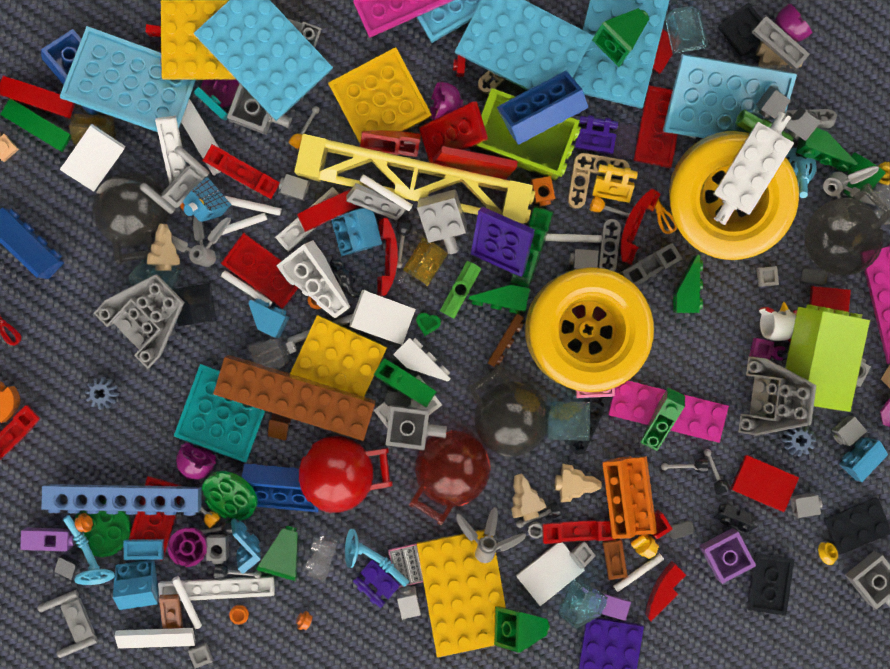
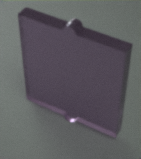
(625, 141)

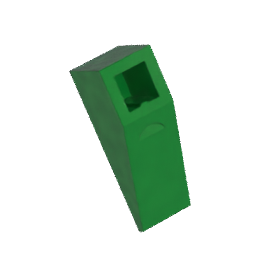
(825, 149)
(687, 294)
(509, 297)
(404, 383)
(663, 419)

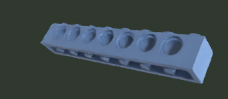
(52, 499)

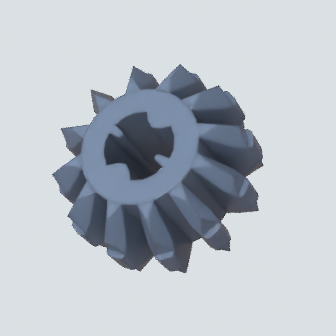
(105, 385)
(801, 447)

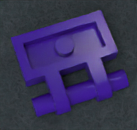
(596, 140)
(383, 581)

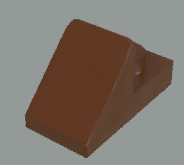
(279, 427)

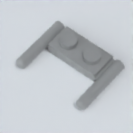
(181, 186)
(76, 619)

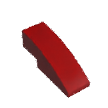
(391, 142)
(663, 590)

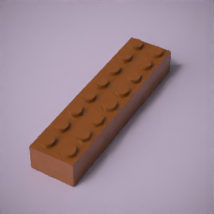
(294, 397)

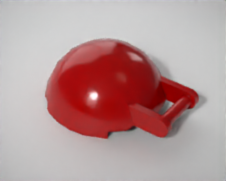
(340, 473)

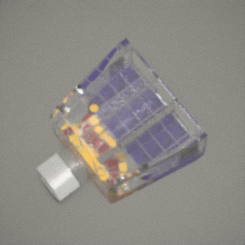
(272, 353)

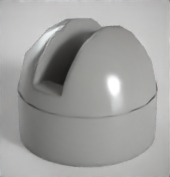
(534, 532)

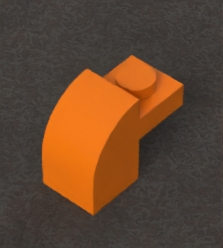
(8, 402)

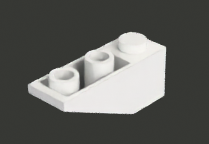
(416, 359)

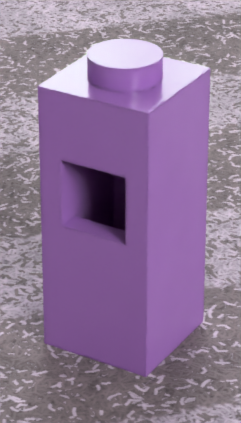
(46, 539)

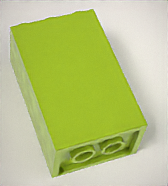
(540, 154)
(828, 353)

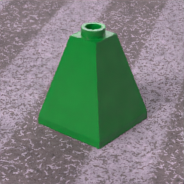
(619, 34)
(282, 555)
(517, 629)

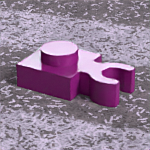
(765, 349)

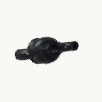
(344, 278)

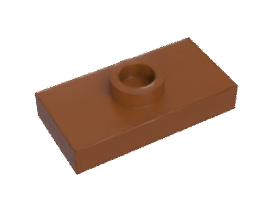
(614, 559)
(170, 611)

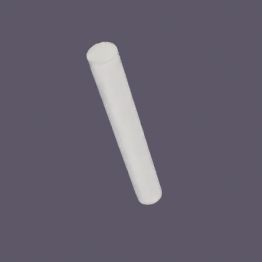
(385, 192)
(254, 206)
(245, 223)
(574, 238)
(244, 287)
(638, 572)
(186, 602)

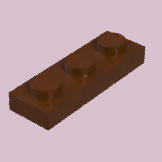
(506, 340)

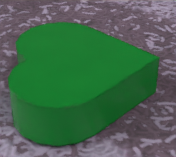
(428, 323)

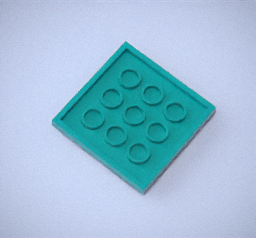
(218, 421)

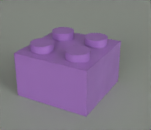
(727, 555)

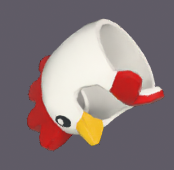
(777, 325)

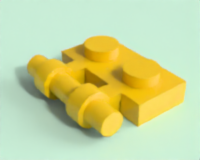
(613, 188)

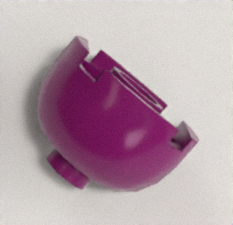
(792, 24)
(446, 99)
(195, 462)
(187, 546)

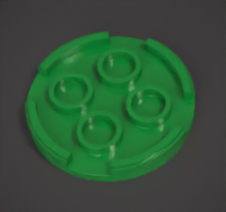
(229, 495)
(107, 532)

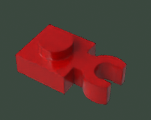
(459, 66)

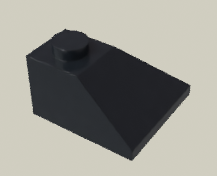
(197, 306)

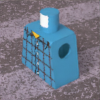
(205, 201)

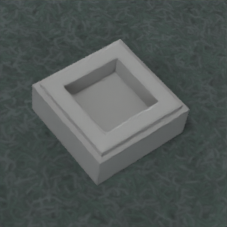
(767, 276)
(582, 554)
(200, 655)

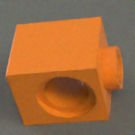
(545, 182)

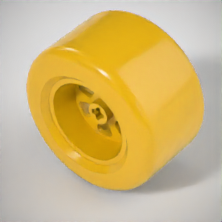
(740, 236)
(625, 312)

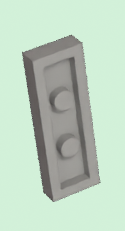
(780, 43)
(374, 201)

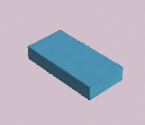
(144, 549)

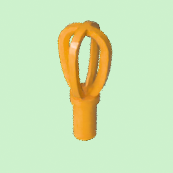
(660, 210)

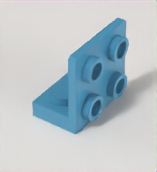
(249, 552)

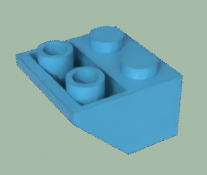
(356, 231)
(267, 319)
(863, 458)
(135, 585)

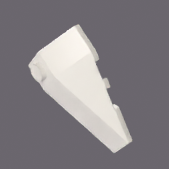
(312, 274)

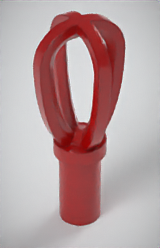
(4, 335)

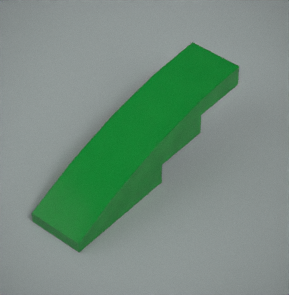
(36, 125)
(541, 222)

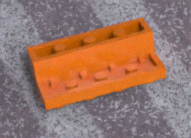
(629, 497)

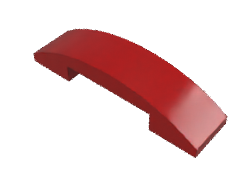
(241, 171)
(326, 211)
(633, 222)
(391, 257)
(17, 429)
(576, 531)

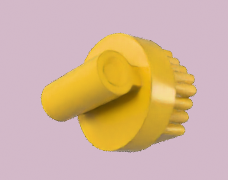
(645, 546)

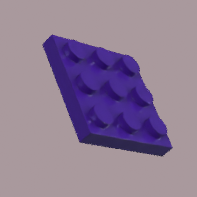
(502, 241)
(610, 645)

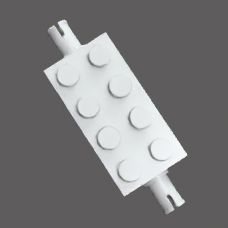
(753, 168)

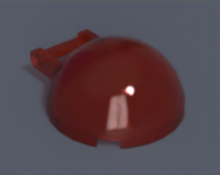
(450, 472)

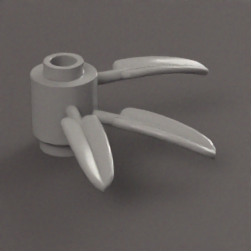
(838, 182)
(200, 254)
(487, 545)

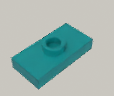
(212, 102)

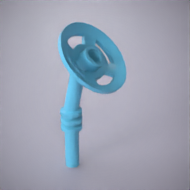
(801, 171)
(353, 548)
(94, 573)

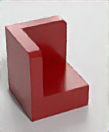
(662, 525)

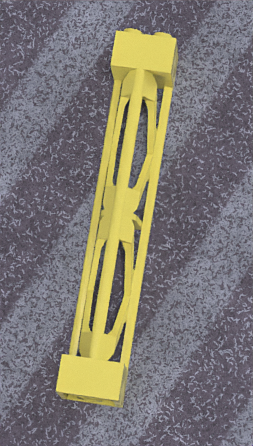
(313, 157)

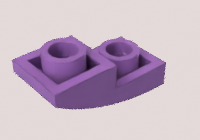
(616, 607)

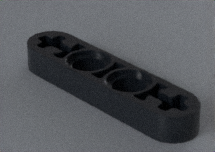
(593, 422)

